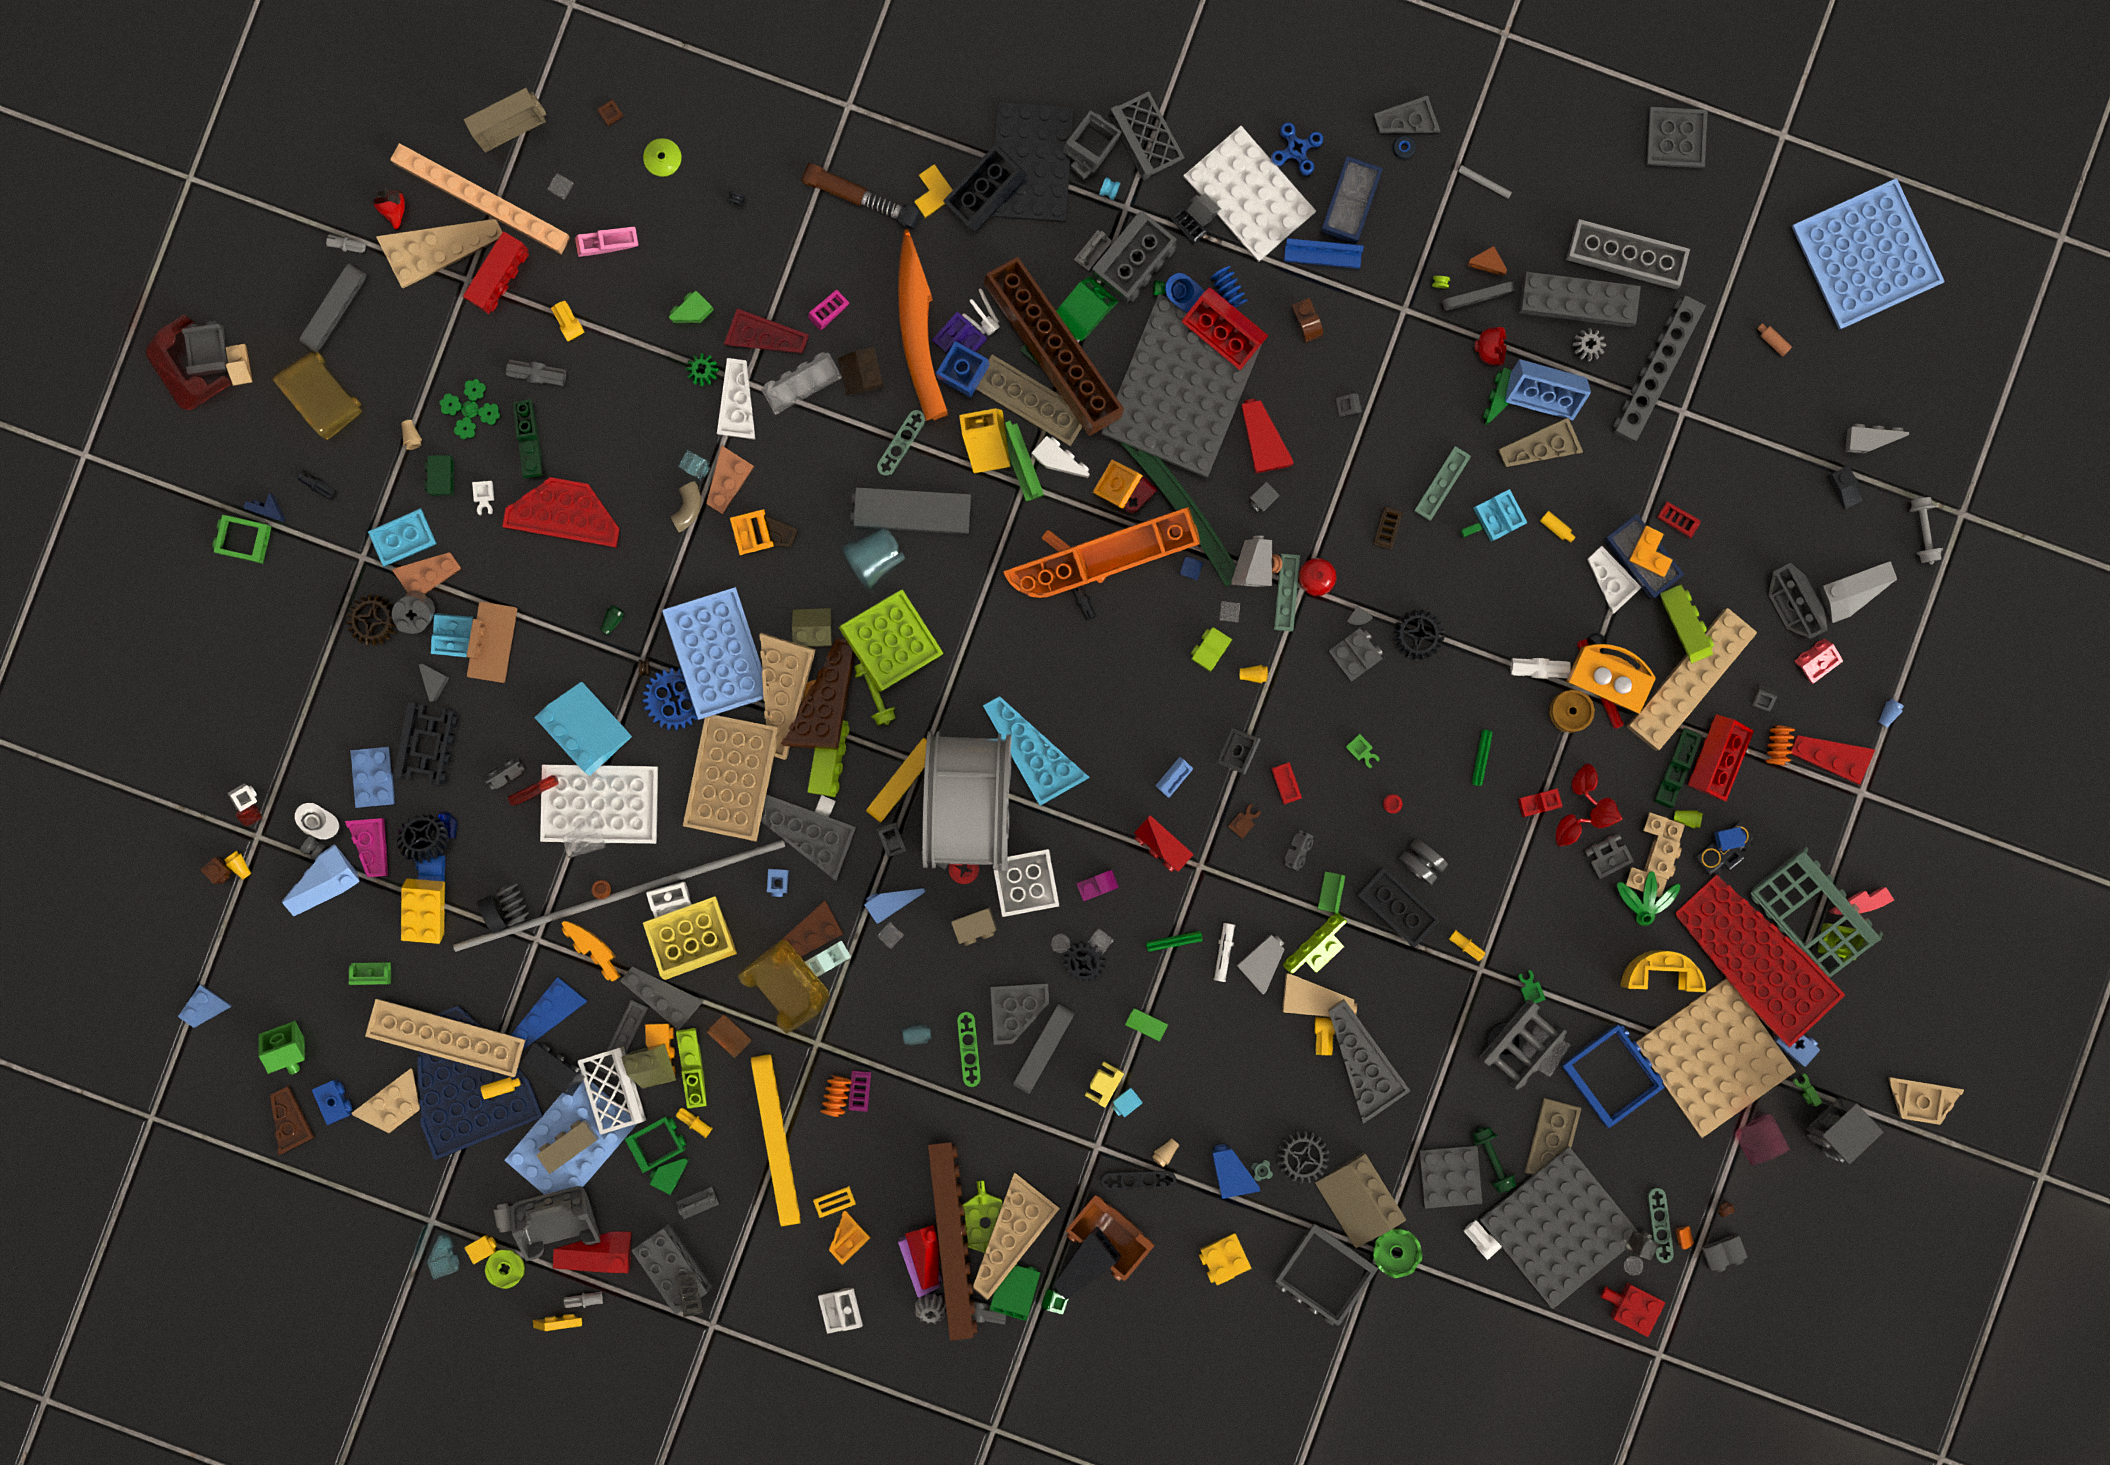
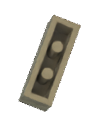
(567, 1145)

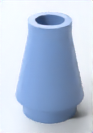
(1890, 712)

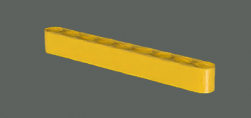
(775, 1140)

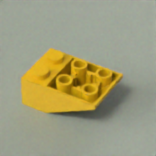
(985, 440)

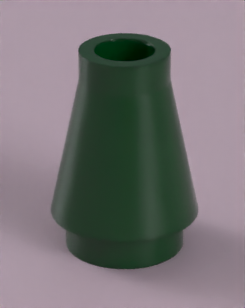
(612, 618)

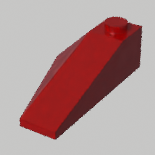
(607, 1256)

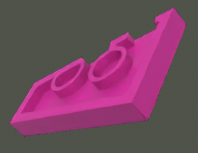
(371, 845)

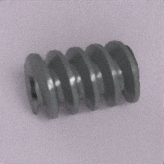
(512, 904)

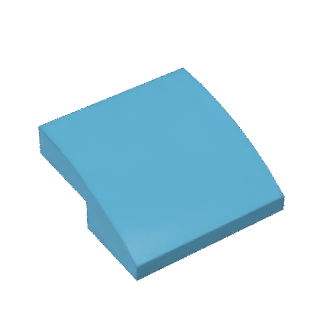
(1500, 515)
(451, 635)

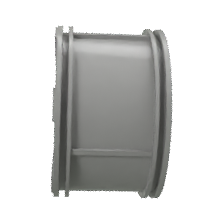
(966, 800)

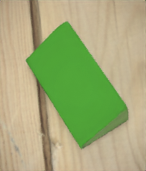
(1146, 1024)

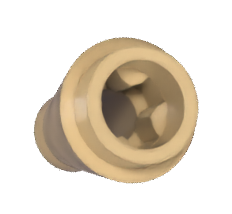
(411, 438)
(1165, 1153)

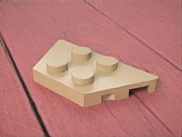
(1923, 1100)
(392, 1104)

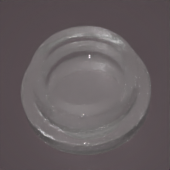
(1060, 943)
(1633, 1265)

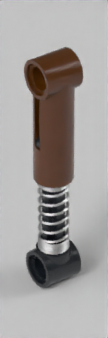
(819, 178)

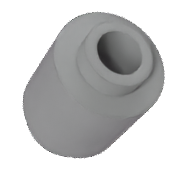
(503, 1217)

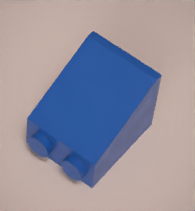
(1231, 1173)

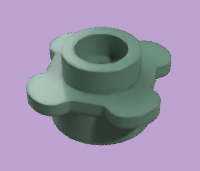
(1262, 1175)

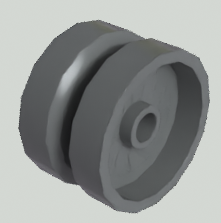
(1422, 863)

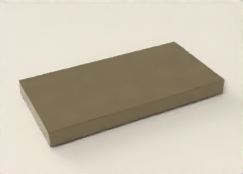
(1552, 1133)

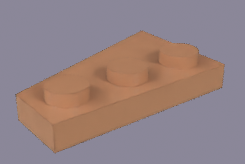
(727, 480)

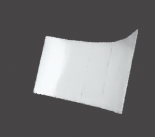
(825, 806)

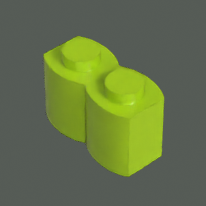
(1211, 649)

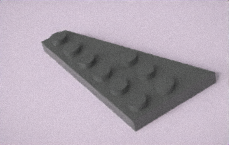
(810, 833)
(1369, 1070)

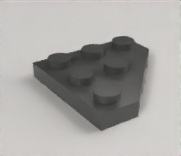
(1016, 1009)

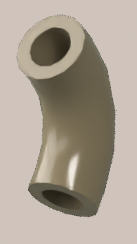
(690, 506)

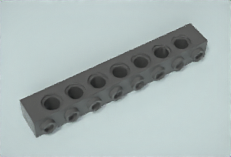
(1693, 310)

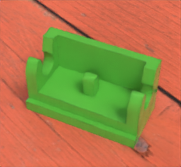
(370, 973)

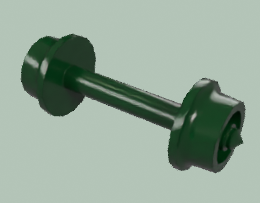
(1483, 1136)

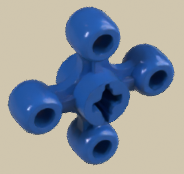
(1304, 144)

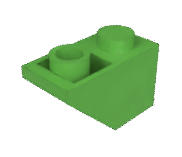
(693, 310)

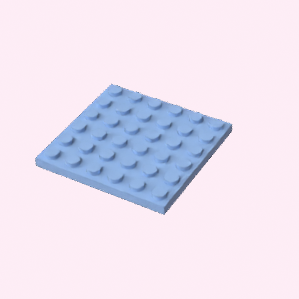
(1867, 254)

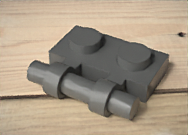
(1612, 861)

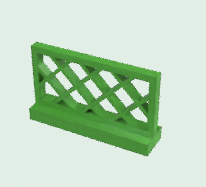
(1022, 463)

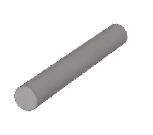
(1485, 182)

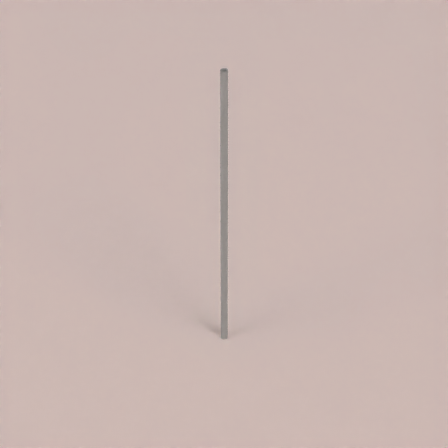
(619, 895)

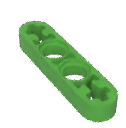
(965, 1049)

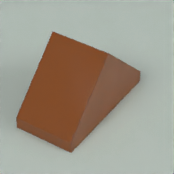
(1489, 262)

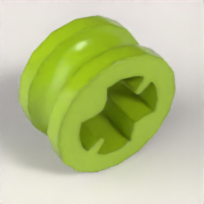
(1440, 282)

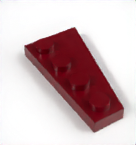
(759, 333)

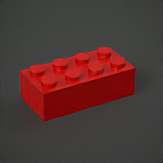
(496, 273)

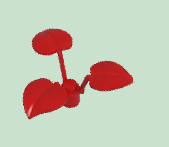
(1602, 816)

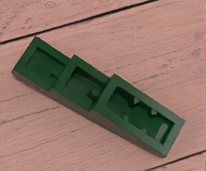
(1677, 768)

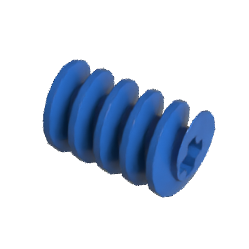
(1227, 287)

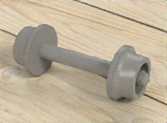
(1922, 505)

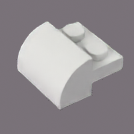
(668, 899)
(840, 1310)

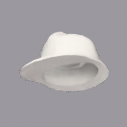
(316, 821)

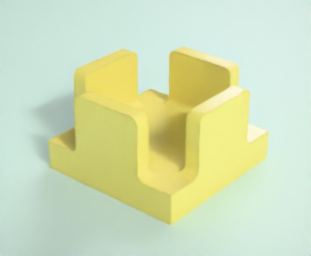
(1105, 1084)

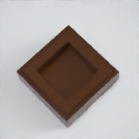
(610, 112)

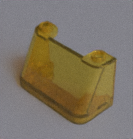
(317, 395)
(787, 985)

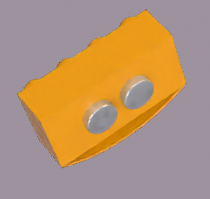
(1612, 676)

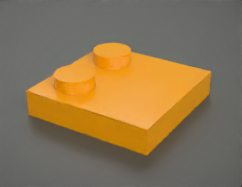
(1117, 484)

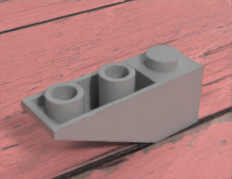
(1867, 439)

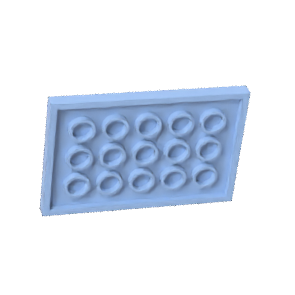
(715, 653)
(559, 1118)

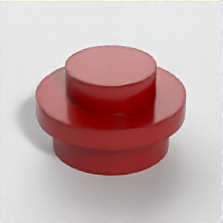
(1392, 803)

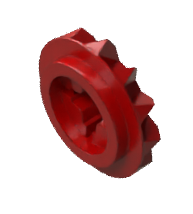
(967, 877)

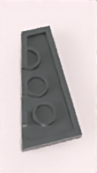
(668, 1001)

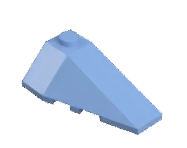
(324, 880)

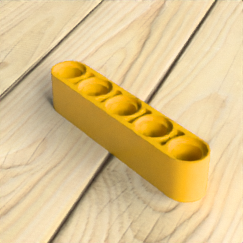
(899, 783)

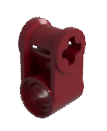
(1142, 493)

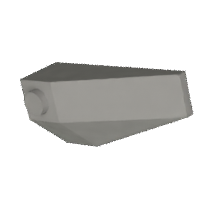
(1853, 592)

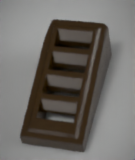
(1393, 512)

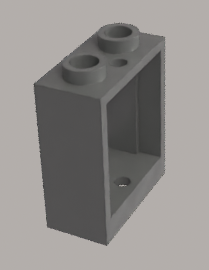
(1083, 155)

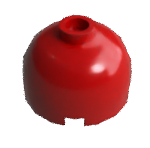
(1491, 346)
(1317, 576)

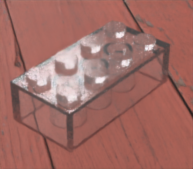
(801, 383)

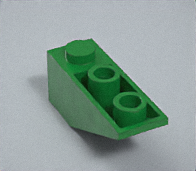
(1498, 396)

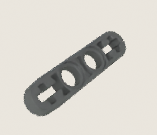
(1478, 296)

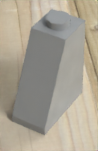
(1254, 563)
(1262, 962)

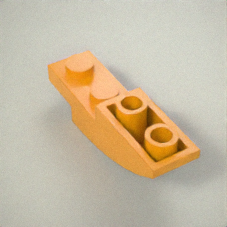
(585, 942)

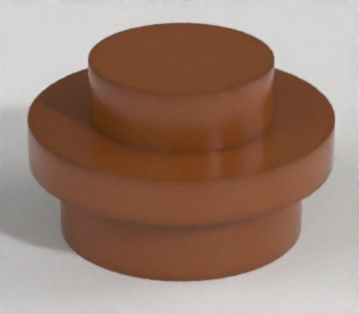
(601, 889)

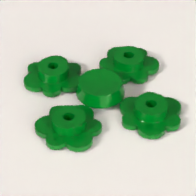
(469, 409)

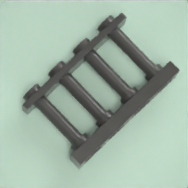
(1515, 1027)

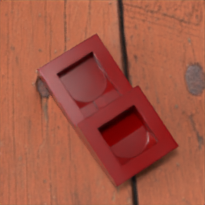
(1540, 802)

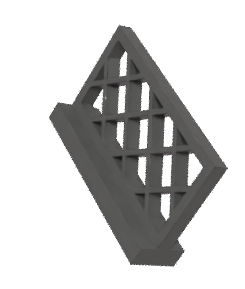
(1130, 139)

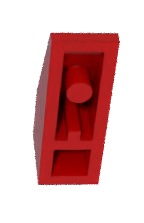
(925, 1255)

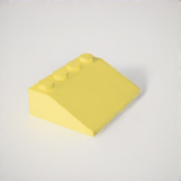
(689, 938)

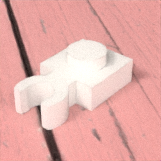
(483, 493)

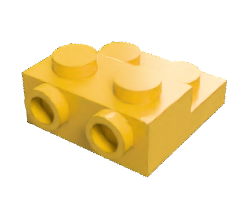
(1224, 1259)

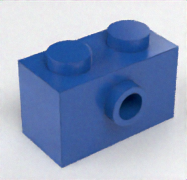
(332, 1101)

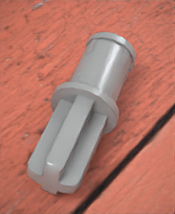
(345, 243)
(583, 1300)

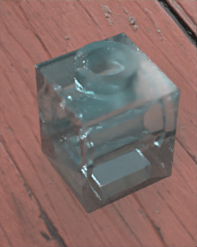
(694, 465)

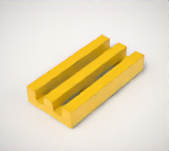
(850, 1196)

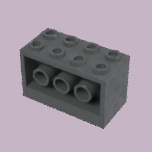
(1132, 245)
(1843, 1131)
(665, 1258)

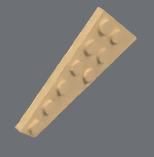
(426, 251)
(784, 683)
(1017, 1227)

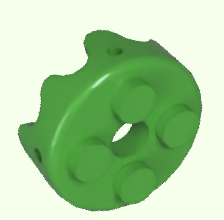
(1402, 1265)

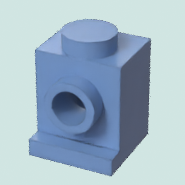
(773, 875)

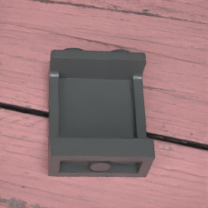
(205, 349)

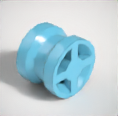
(1109, 188)

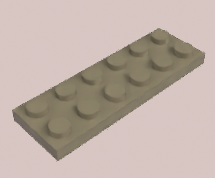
(1029, 400)

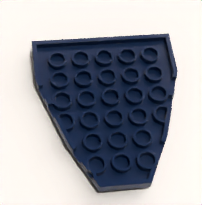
(453, 1105)

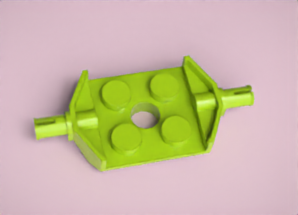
(976, 1208)

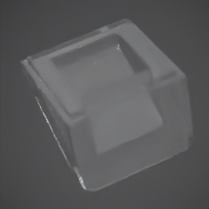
(890, 935)

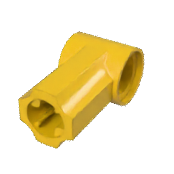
(568, 323)
(1324, 1035)

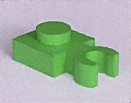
(1360, 749)

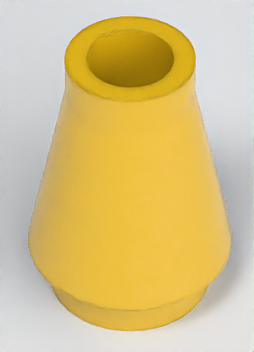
(1255, 674)
(237, 865)

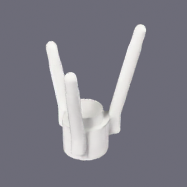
(989, 325)

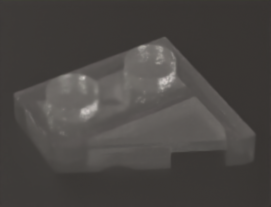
(585, 837)

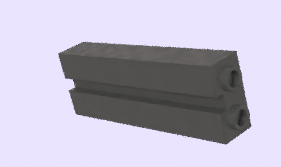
(911, 510)

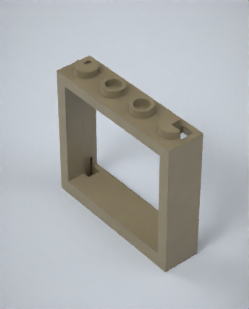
(506, 119)

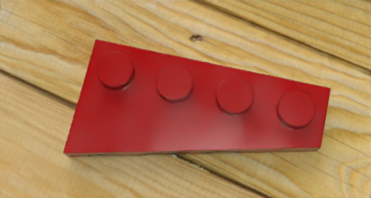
(1838, 758)

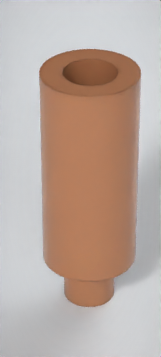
(1774, 339)

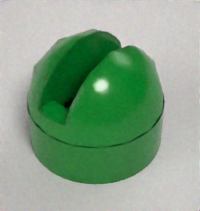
(1159, 288)

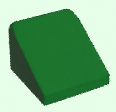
(1054, 1302)

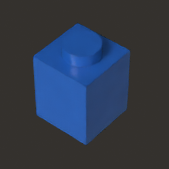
(1730, 838)

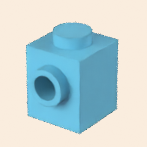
(1126, 1102)

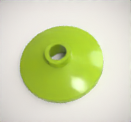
(664, 166)

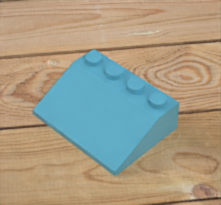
(583, 728)

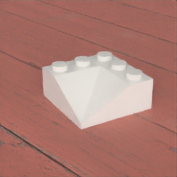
(1026, 884)

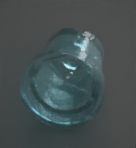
(873, 556)

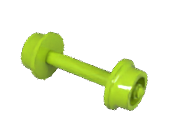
(884, 715)

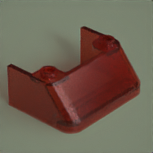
(186, 393)

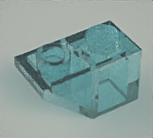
(441, 1260)

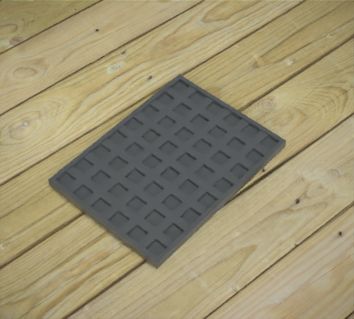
(1177, 393)

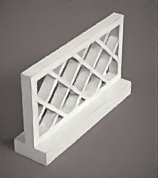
(628, 1089)

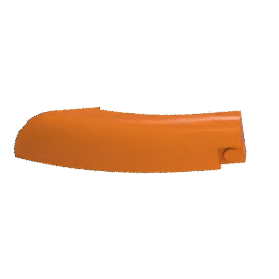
(913, 316)
(1105, 555)

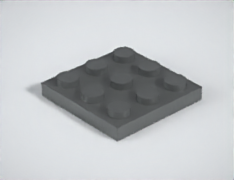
(1677, 137)
(1450, 1176)

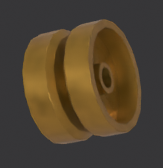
(1560, 714)

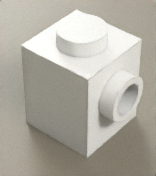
(242, 797)

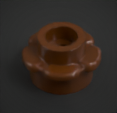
(1726, 1209)

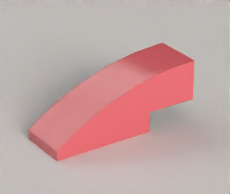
(1868, 902)

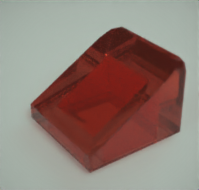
(249, 815)

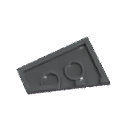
(1409, 117)

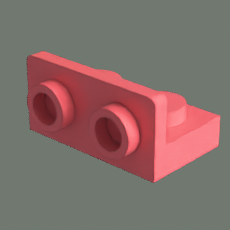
(1819, 660)

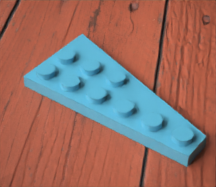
(1039, 761)

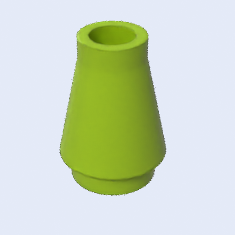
(1689, 818)

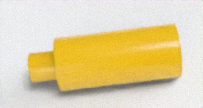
(1557, 526)
(499, 1087)

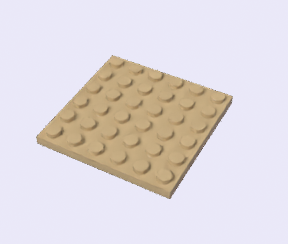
(1715, 1057)

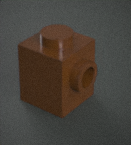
(216, 871)

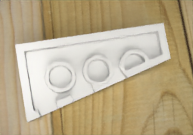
(736, 405)

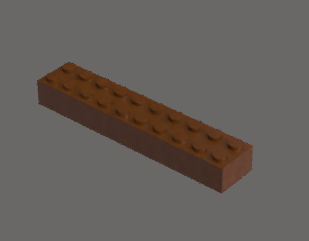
(1053, 346)
(951, 1241)

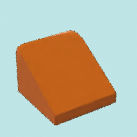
(1684, 1237)

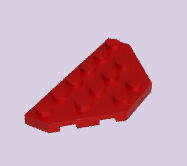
(563, 511)

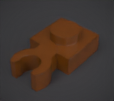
(1242, 823)

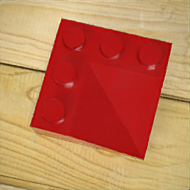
(1162, 844)

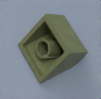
(812, 627)
(649, 1066)

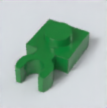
(1531, 990)

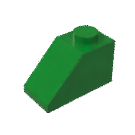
(668, 1175)

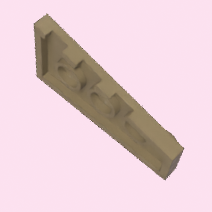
(1546, 443)

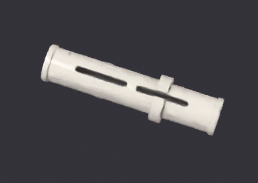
(1224, 952)

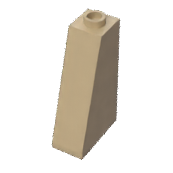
(1309, 998)

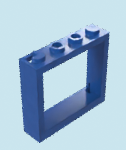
(1644, 1063)

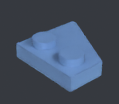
(202, 1007)

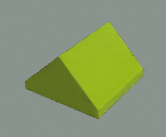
(1833, 939)

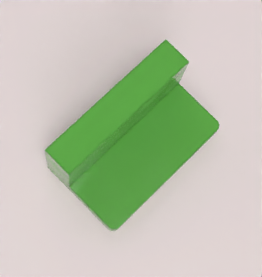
(1331, 892)

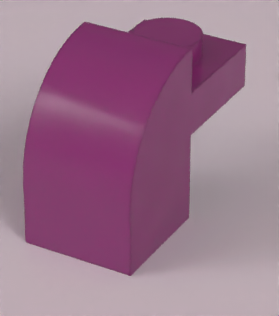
(1097, 885)

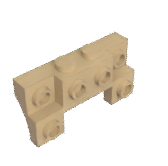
(1662, 853)

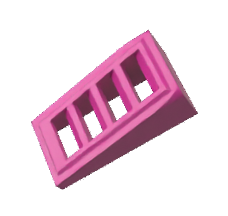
(820, 324)

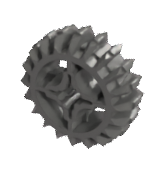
(1299, 1165)

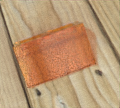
(729, 1036)

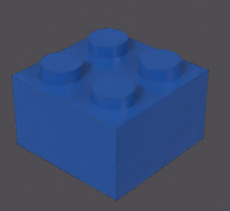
(962, 369)

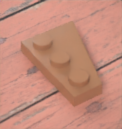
(427, 573)

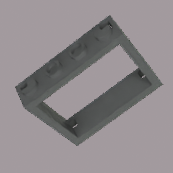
(1313, 1306)

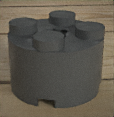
(419, 604)

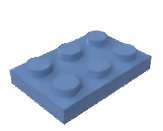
(372, 777)

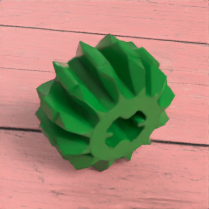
(708, 371)

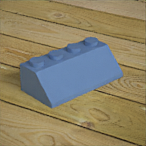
(1547, 389)

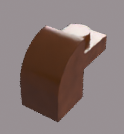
(1308, 320)

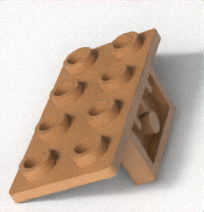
(491, 642)

